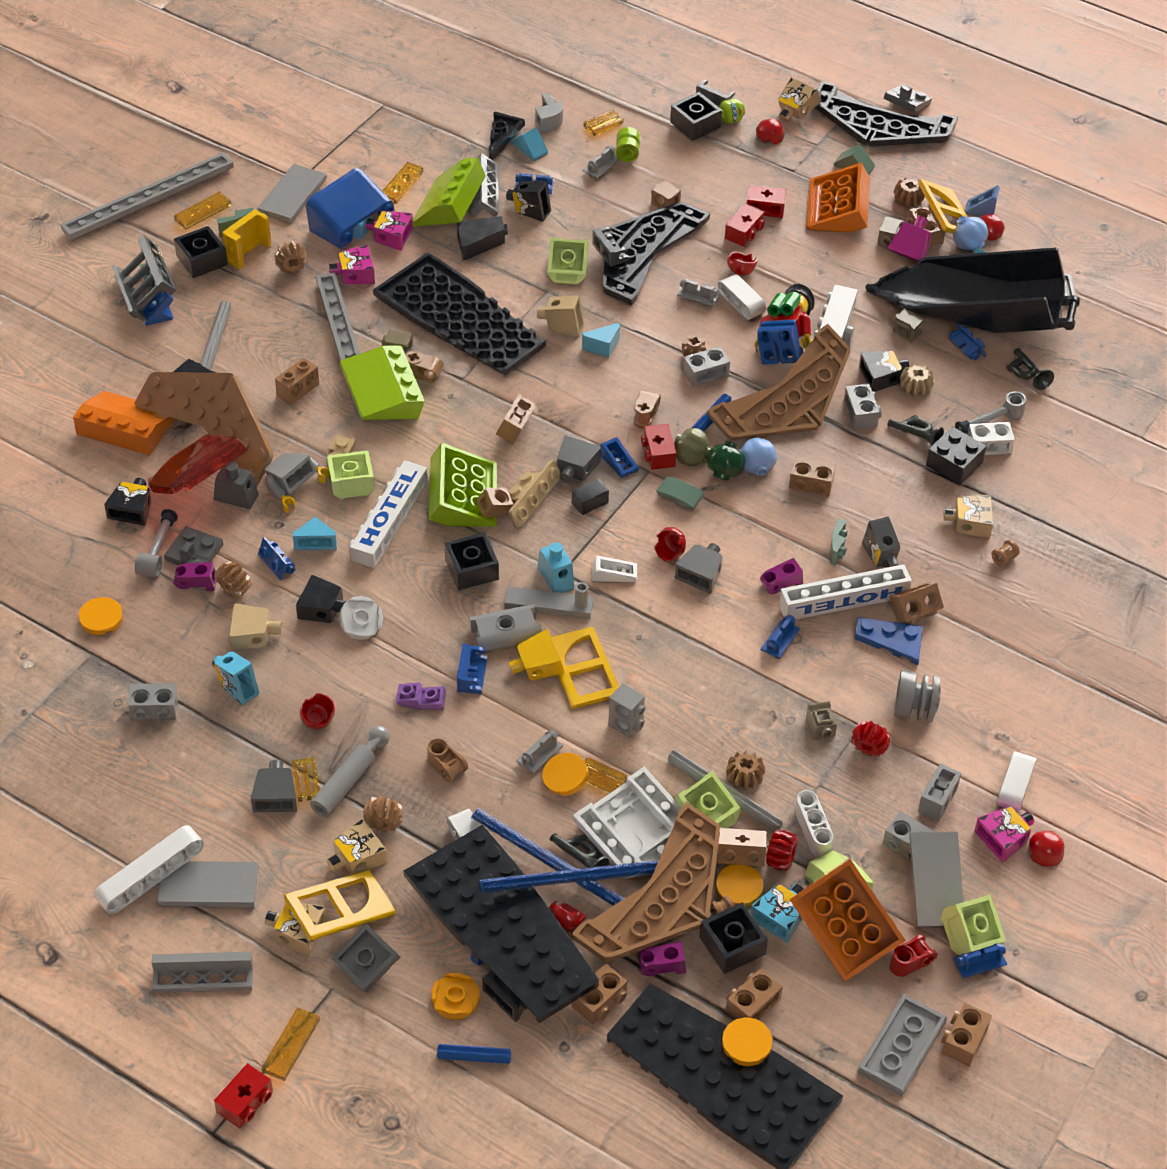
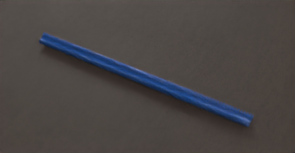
(543, 856)
(568, 876)

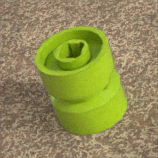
(627, 144)

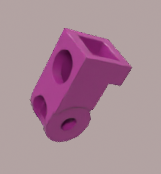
(195, 575)
(782, 576)
(662, 959)

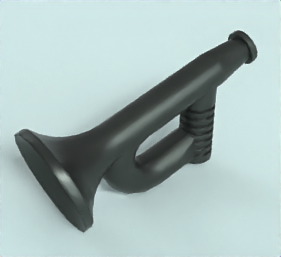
(1042, 378)
(927, 432)
(588, 859)

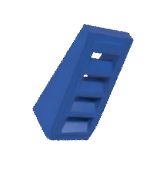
(617, 446)

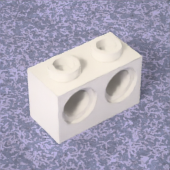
(996, 436)

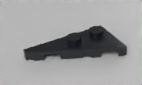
(503, 131)

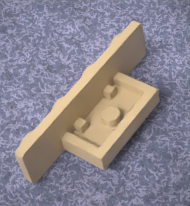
(531, 491)

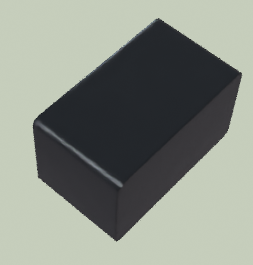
(590, 496)

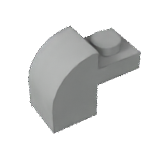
(549, 115)

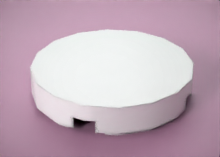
(360, 618)

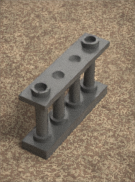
(158, 274)

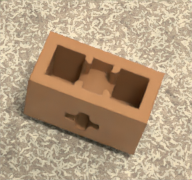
(741, 847)

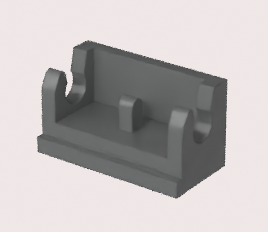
(713, 95)
(608, 247)

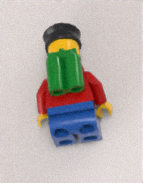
(784, 325)

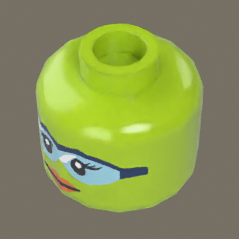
(732, 111)

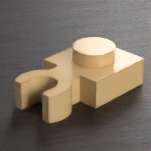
(341, 445)

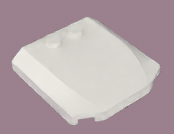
(631, 820)

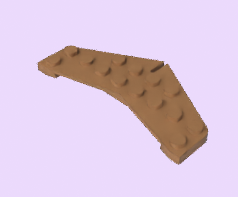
(213, 403)
(785, 406)
(667, 902)

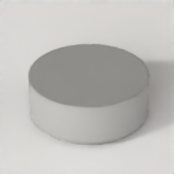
(848, 335)

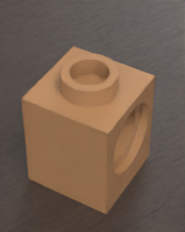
(665, 195)
(494, 502)

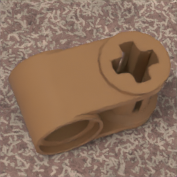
(424, 366)
(645, 408)
(448, 762)

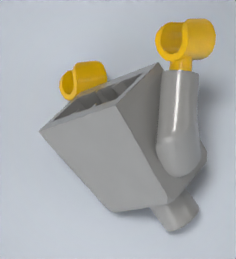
(289, 473)

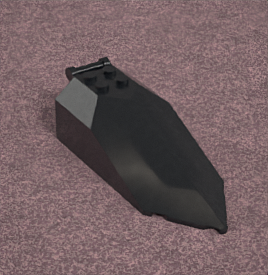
(985, 290)

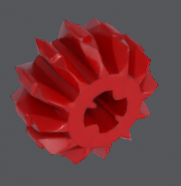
(870, 738)
(781, 850)

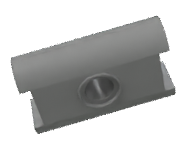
(504, 627)

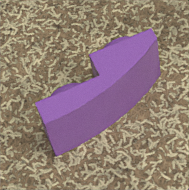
(414, 696)

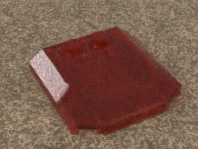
(196, 463)

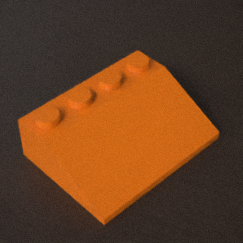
(839, 200)
(120, 422)
(847, 919)

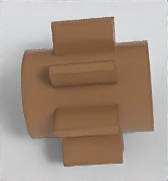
(693, 345)

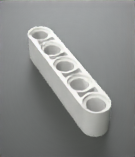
(149, 869)

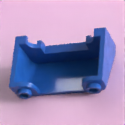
(344, 205)

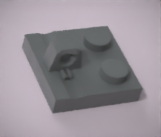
(908, 98)
(193, 547)
(366, 958)

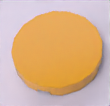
(100, 616)
(565, 774)
(740, 883)
(455, 996)
(747, 1041)

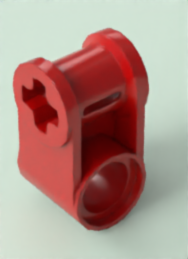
(915, 955)

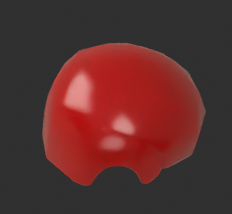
(770, 130)
(994, 225)
(741, 263)
(670, 544)
(317, 711)
(1046, 848)
(567, 916)

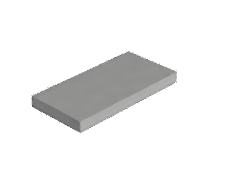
(292, 193)
(935, 875)
(210, 885)
(902, 1045)

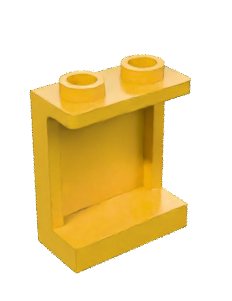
(245, 236)

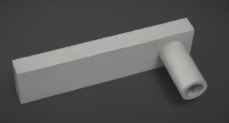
(554, 603)

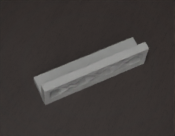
(483, 194)
(202, 963)

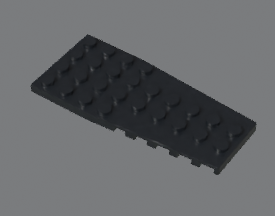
(459, 313)
(505, 928)
(764, 1107)

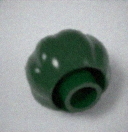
(725, 460)

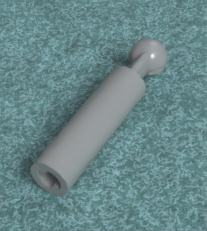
(349, 772)

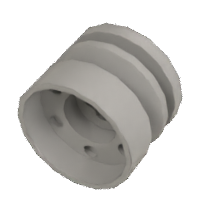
(917, 696)

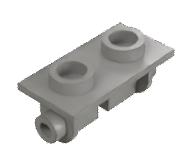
(602, 162)
(704, 294)
(540, 752)

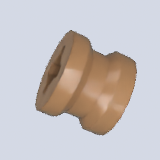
(717, 907)

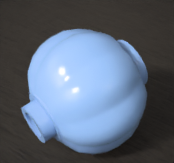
(970, 233)
(759, 456)

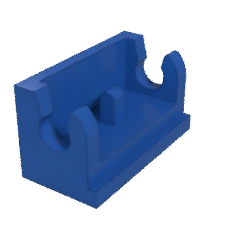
(471, 669)

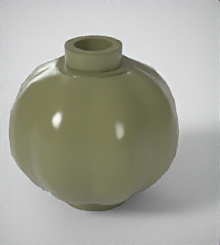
(691, 446)

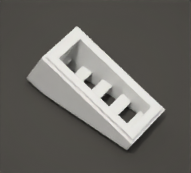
(605, 570)

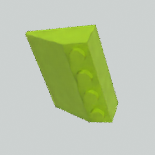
(451, 194)
(383, 384)
(455, 485)

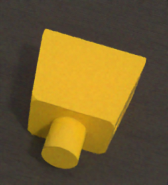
(538, 657)

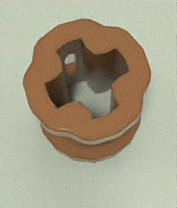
(1005, 553)

